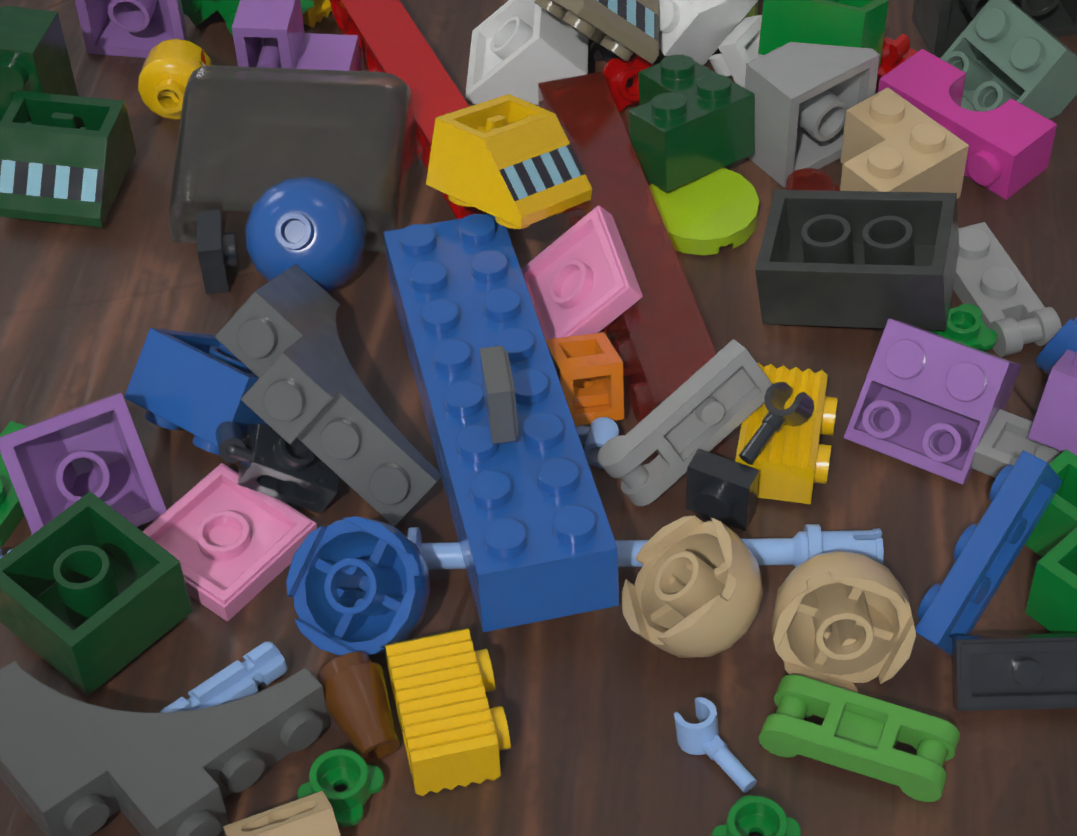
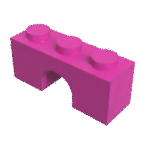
(1004, 144)

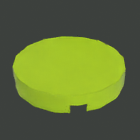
(709, 212)

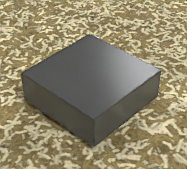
(499, 394)

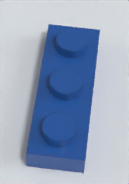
(987, 551)

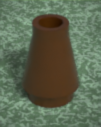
(360, 704)

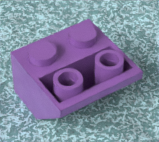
(930, 400)

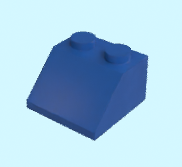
(191, 385)

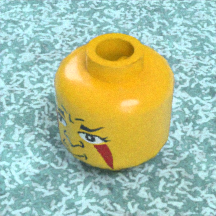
(167, 74)

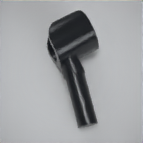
(777, 416)

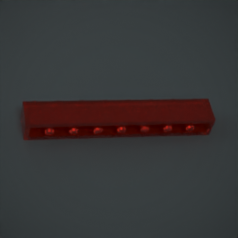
(663, 332)

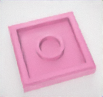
(582, 278)
(229, 540)

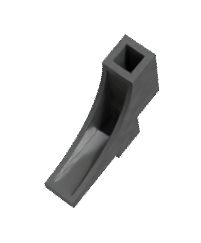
(314, 394)
(163, 770)

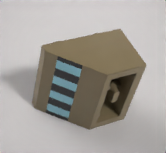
(626, 24)

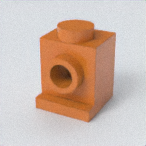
(589, 376)

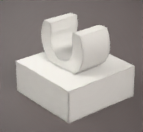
(738, 50)

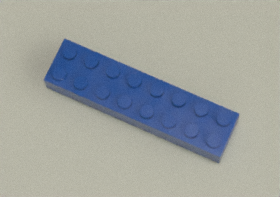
(518, 507)

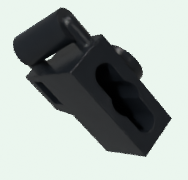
(277, 467)

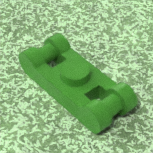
(861, 735)

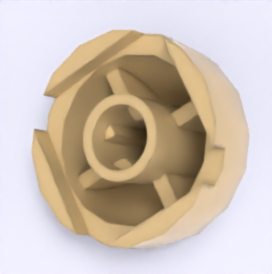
(693, 589)
(842, 621)

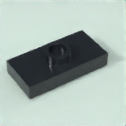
(1014, 671)

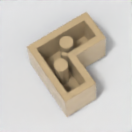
(899, 149)

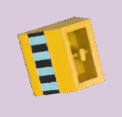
(506, 162)

